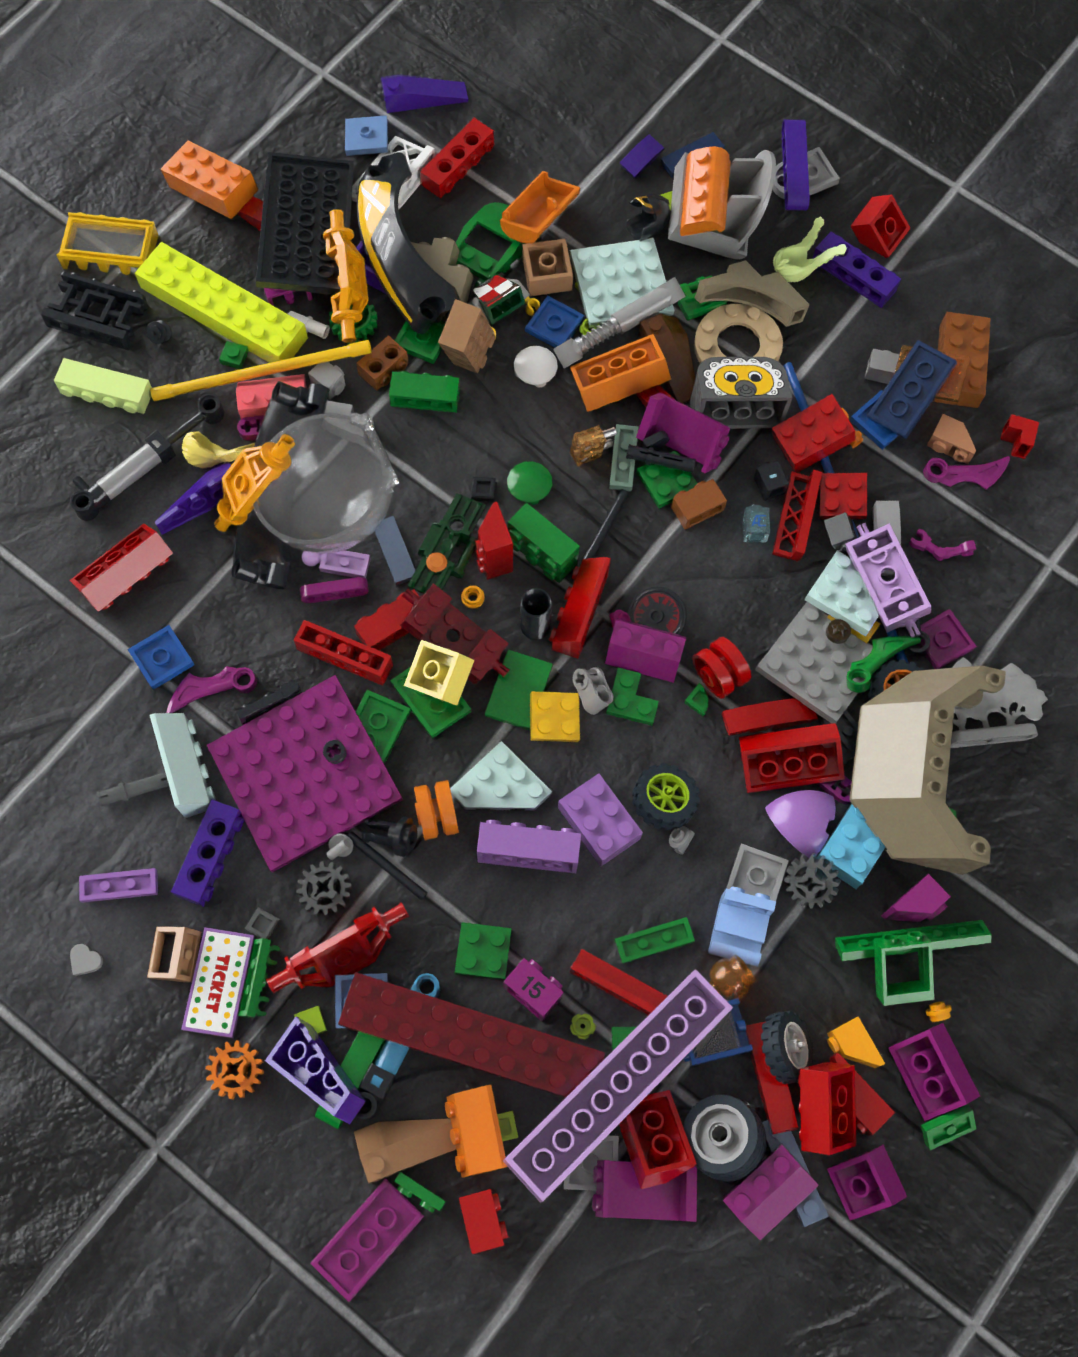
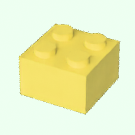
(439, 672)

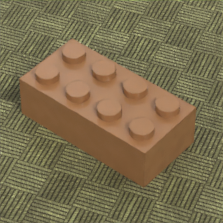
(467, 336)

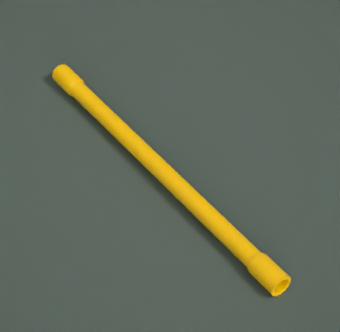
(171, 390)

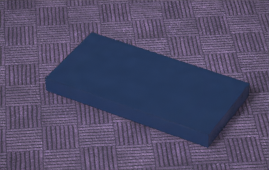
(912, 389)

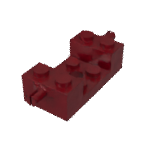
(434, 616)

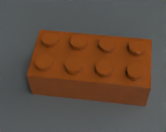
(967, 337)

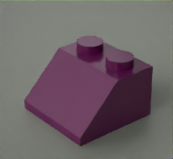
(922, 901)
(867, 1183)

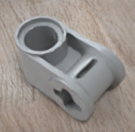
(594, 689)

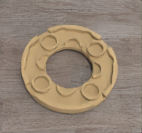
(737, 314)

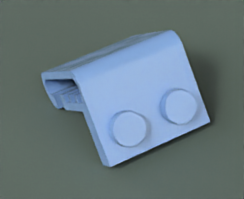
(741, 925)

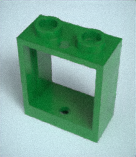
(905, 991)

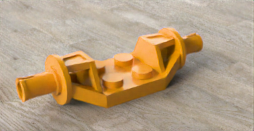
(350, 279)
(249, 478)

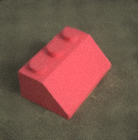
(256, 394)

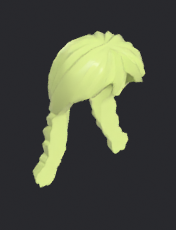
(793, 261)

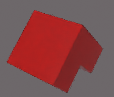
(1021, 433)

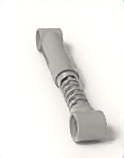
(621, 321)

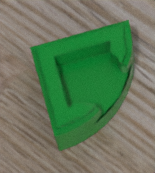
(698, 700)

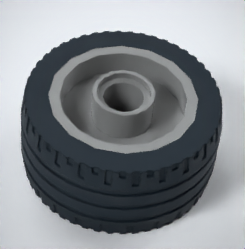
(745, 1140)

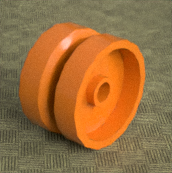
(435, 810)

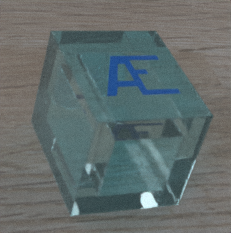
(756, 524)

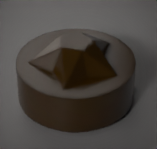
(838, 631)

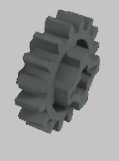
(822, 876)
(317, 896)

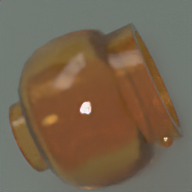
(731, 977)

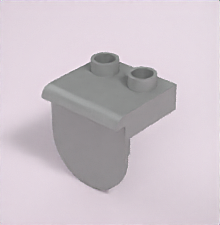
(748, 197)

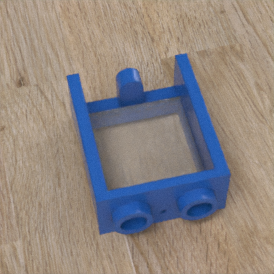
(724, 1040)

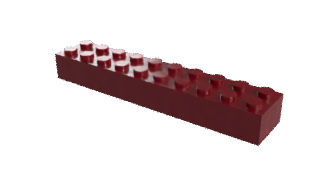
(466, 1036)

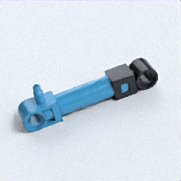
(383, 1071)

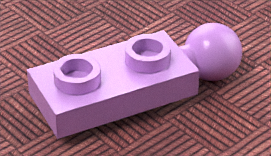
(340, 563)

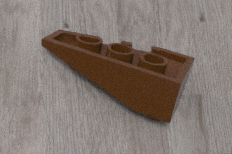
(676, 350)

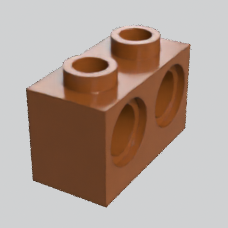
(380, 361)

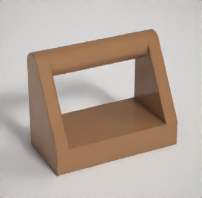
(183, 955)

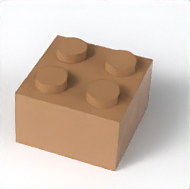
(547, 267)

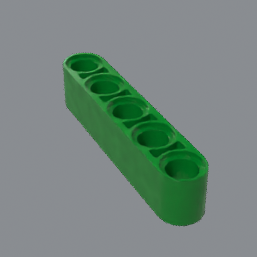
(355, 1064)

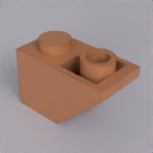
(952, 439)

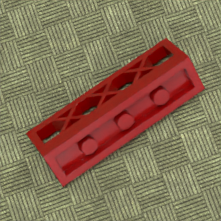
(805, 518)
(616, 983)

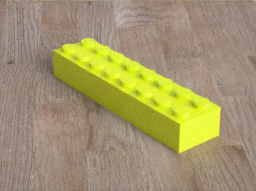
(221, 304)

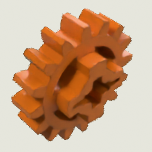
(225, 1076)

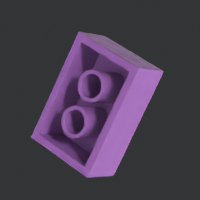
(600, 819)

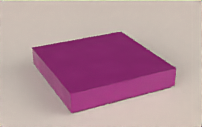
(947, 639)

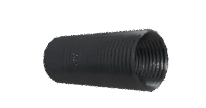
(538, 602)

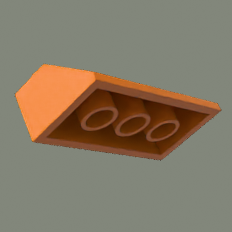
(620, 373)

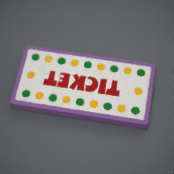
(218, 983)

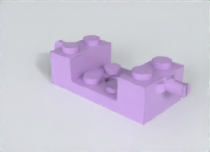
(896, 601)

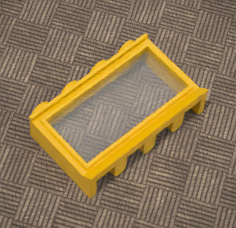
(107, 242)

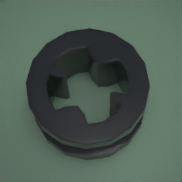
(332, 745)

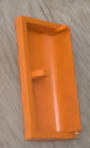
(705, 191)
(537, 208)

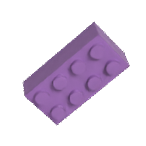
(528, 847)

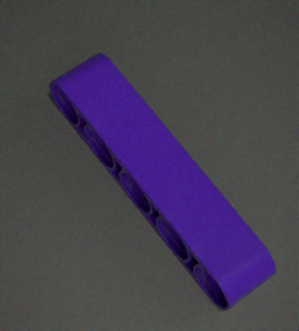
(795, 165)

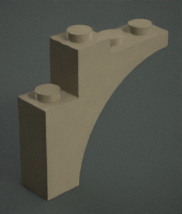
(442, 259)
(746, 286)

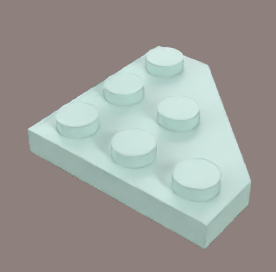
(844, 594)
(500, 783)

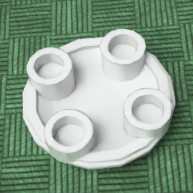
(535, 365)

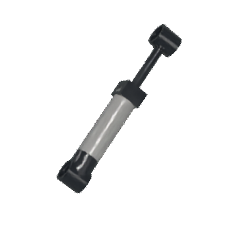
(139, 463)

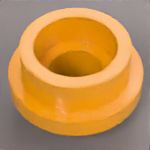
(469, 591)
(938, 1011)

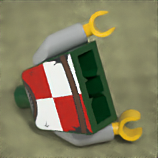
(500, 297)

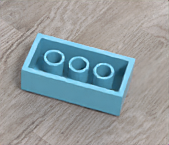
(852, 848)

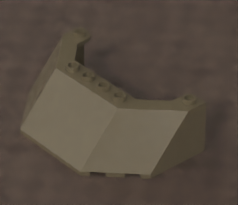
(905, 767)

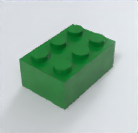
(543, 543)

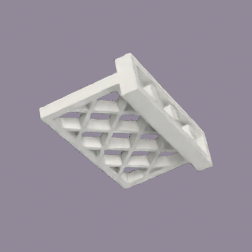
(416, 165)

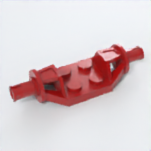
(341, 954)

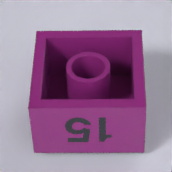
(533, 988)

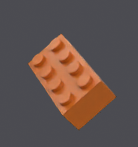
(209, 179)

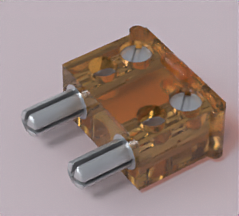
(590, 444)

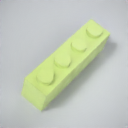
(103, 386)

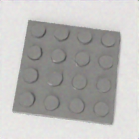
(812, 665)

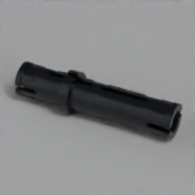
(660, 458)

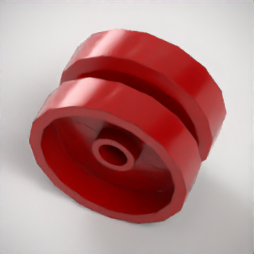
(722, 667)

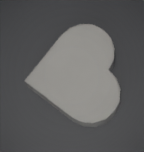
(84, 960)

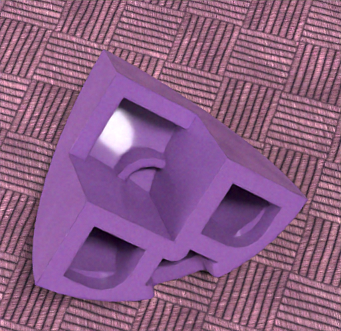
(803, 818)

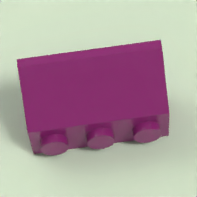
(645, 650)
(934, 1072)
(770, 1192)

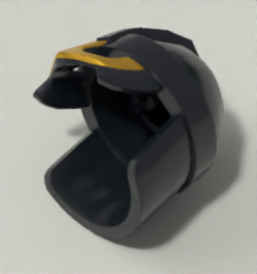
(652, 217)

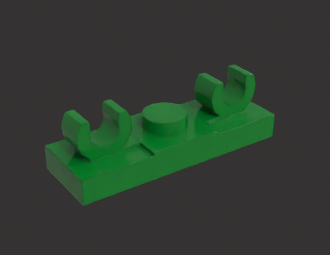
(256, 978)

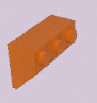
(475, 1131)

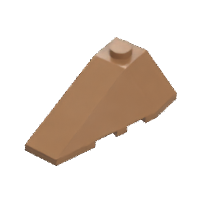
(399, 1145)

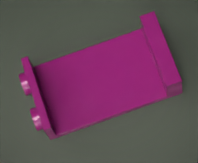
(688, 430)
(621, 1197)

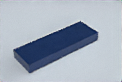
(671, 160)

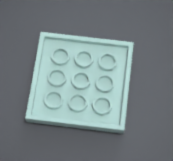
(616, 276)

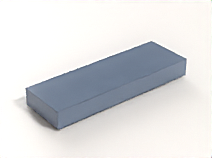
(394, 551)

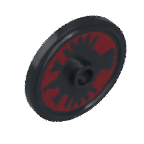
(659, 609)

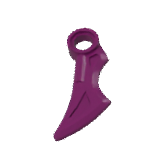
(981, 474)
(196, 687)

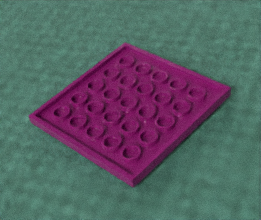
(288, 786)

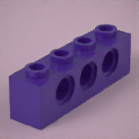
(861, 279)
(215, 816)

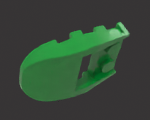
(478, 262)

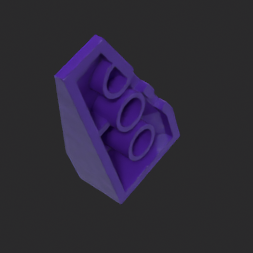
(416, 92)
(195, 501)

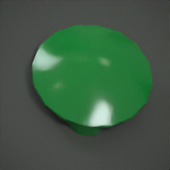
(529, 482)

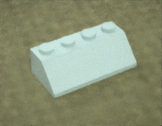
(182, 762)

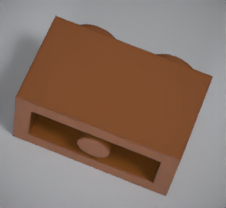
(698, 503)

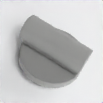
(680, 839)
(340, 846)

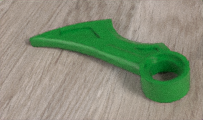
(882, 650)

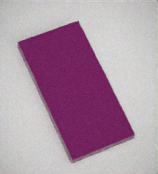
(367, 1240)

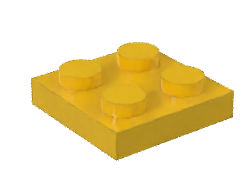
(554, 716)

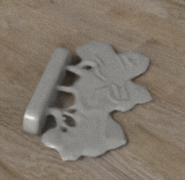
(1018, 689)

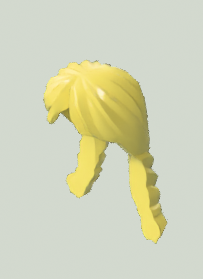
(204, 454)

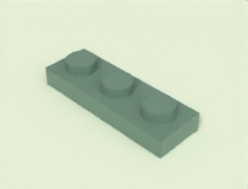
(622, 468)

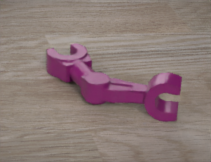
(940, 553)

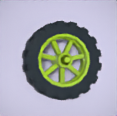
(657, 815)

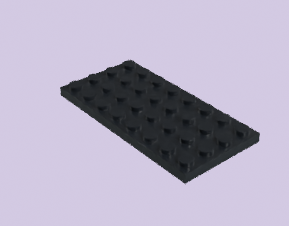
(295, 215)

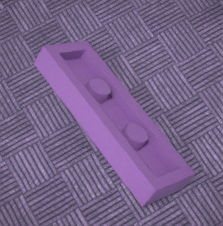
(118, 885)

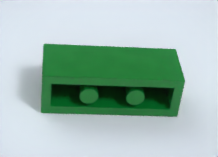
(424, 391)

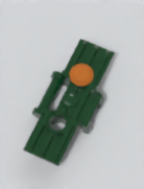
(440, 542)

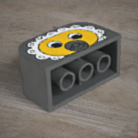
(742, 391)

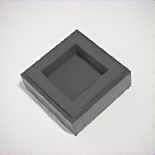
(262, 924)

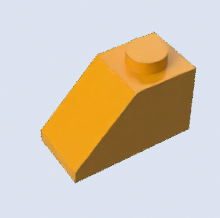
(855, 1044)

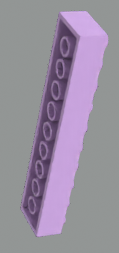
(617, 1086)

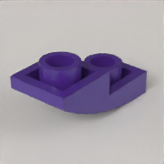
(641, 155)

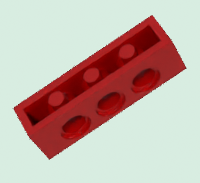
(457, 158)
(343, 652)

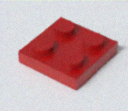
(843, 494)

